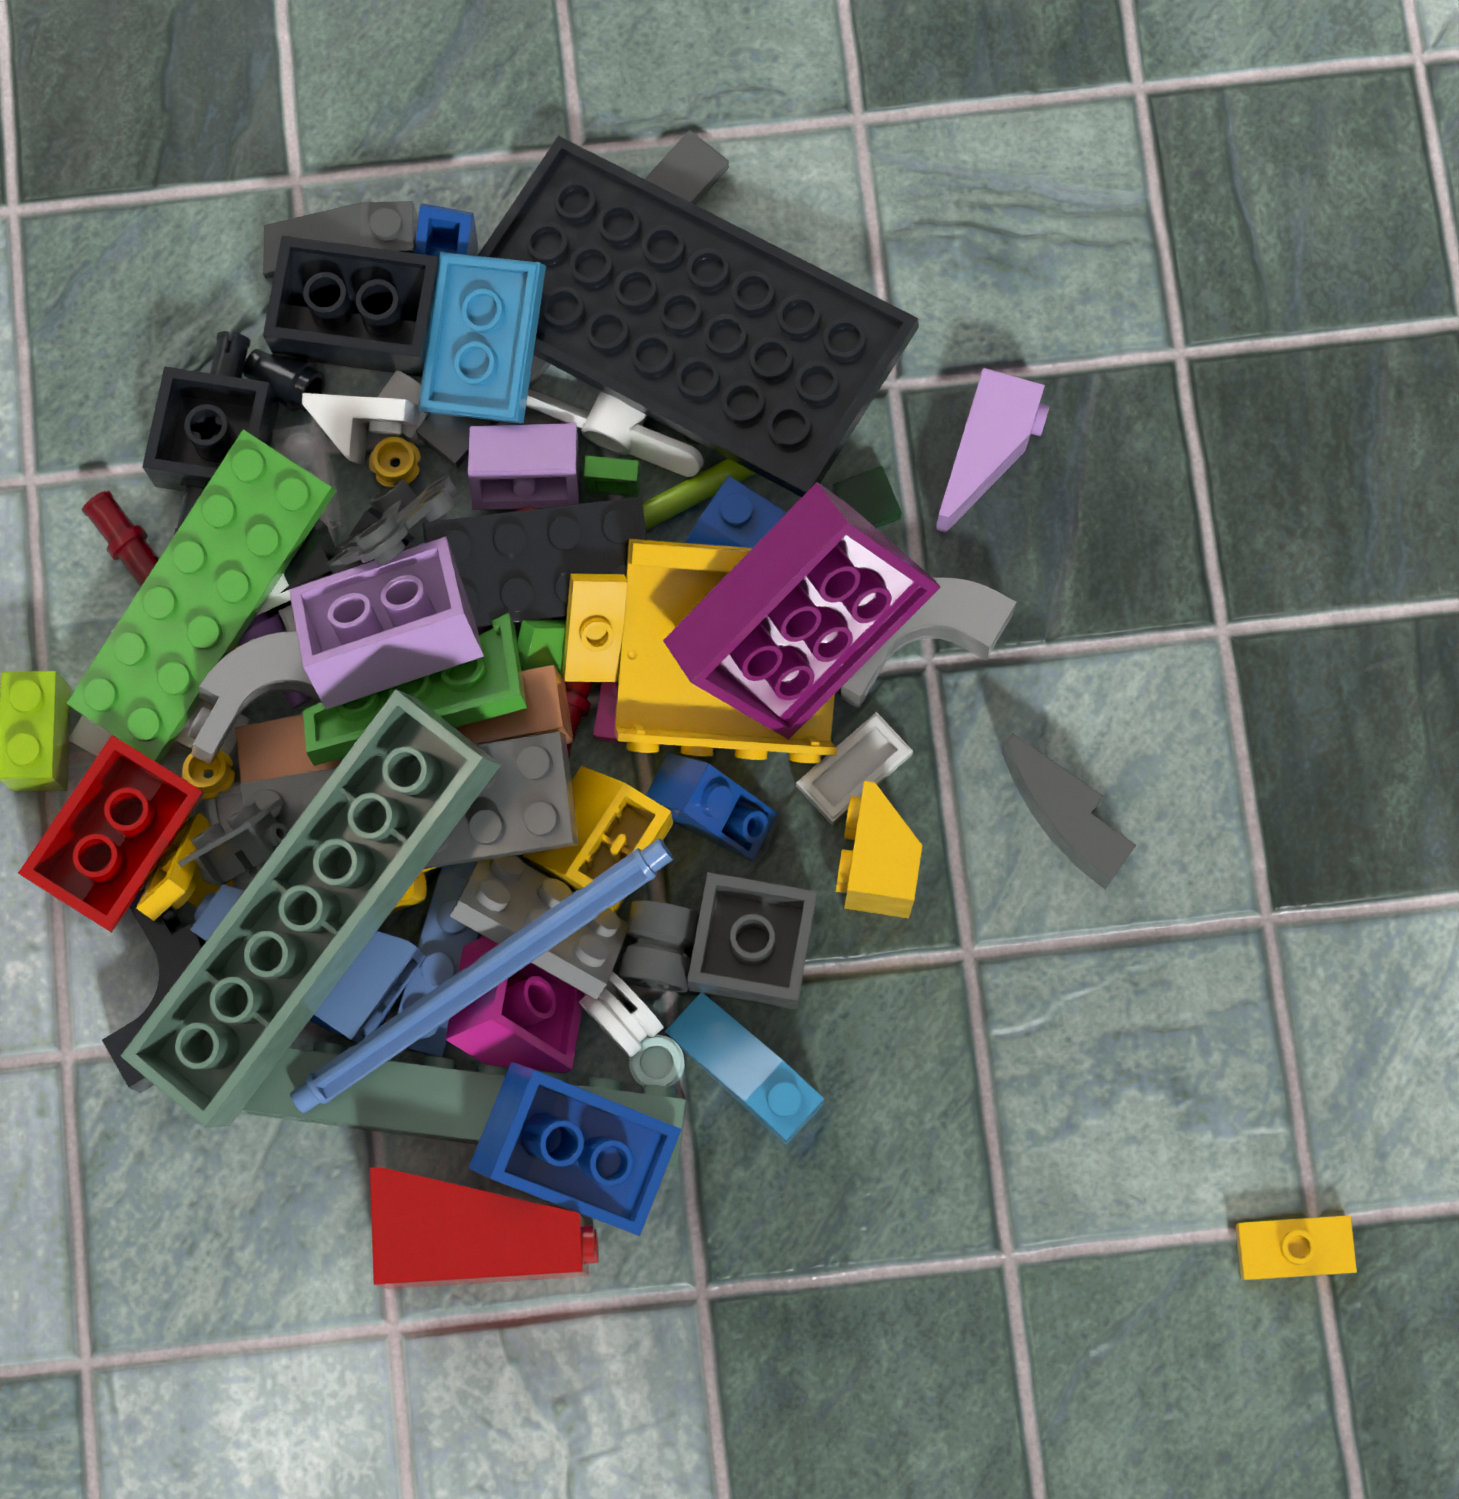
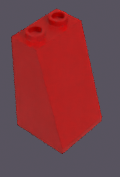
(462, 1235)

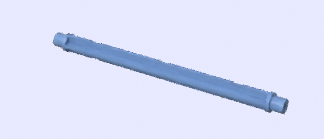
(481, 976)

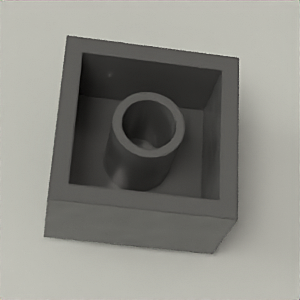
(752, 940)

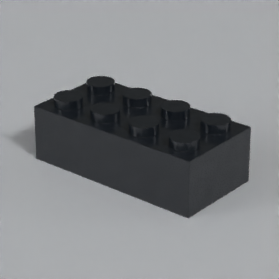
(526, 557)

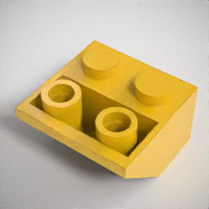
(610, 826)
(885, 857)

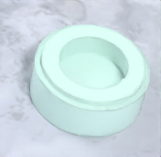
(657, 1062)

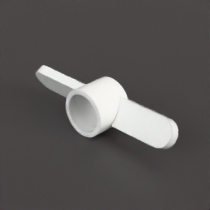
(621, 431)

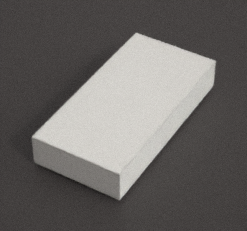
(865, 755)

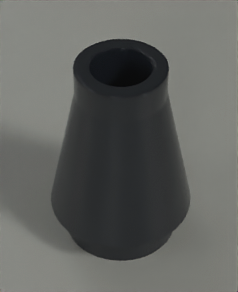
(286, 376)

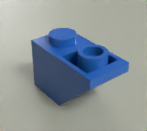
(712, 805)

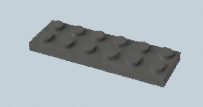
(518, 811)

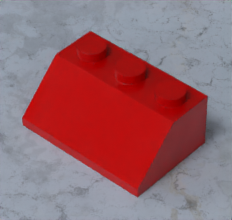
(111, 833)

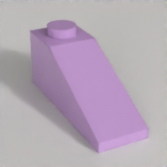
(994, 437)

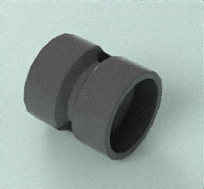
(660, 941)

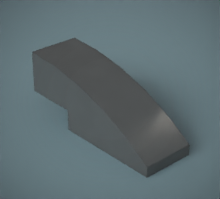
(1065, 810)

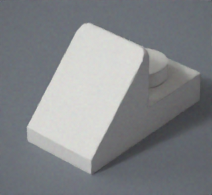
(347, 419)

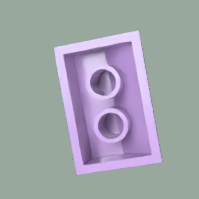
(384, 624)

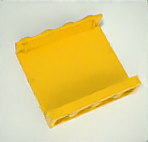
(653, 692)

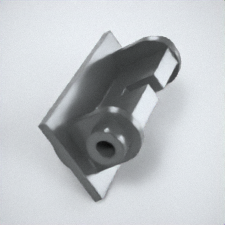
(221, 850)

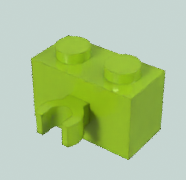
(34, 731)

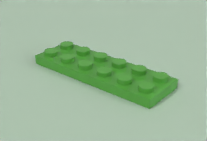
(201, 596)

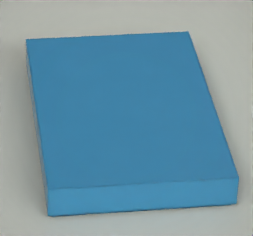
(482, 337)

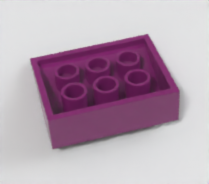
(800, 613)

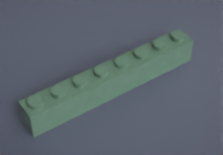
(430, 1097)

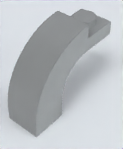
(958, 613)
(242, 676)

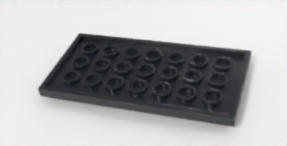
(698, 318)

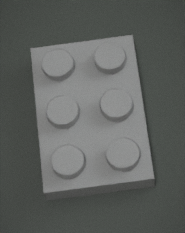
(508, 895)

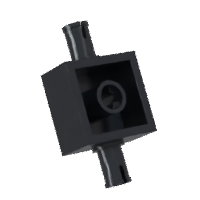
(197, 405)

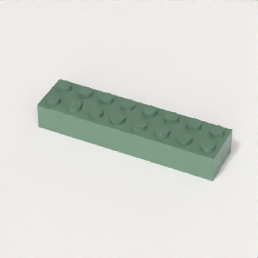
(310, 910)

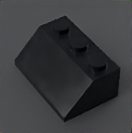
(351, 305)

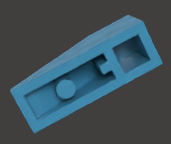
(745, 1068)

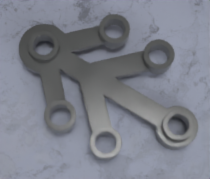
(400, 512)

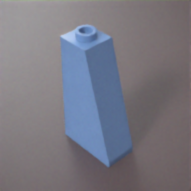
(364, 990)

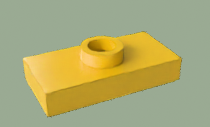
(594, 627)
(1295, 1248)

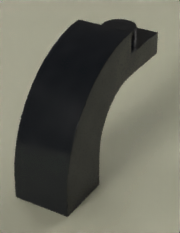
(174, 954)

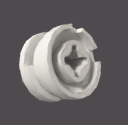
(615, 1018)

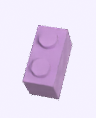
(523, 466)

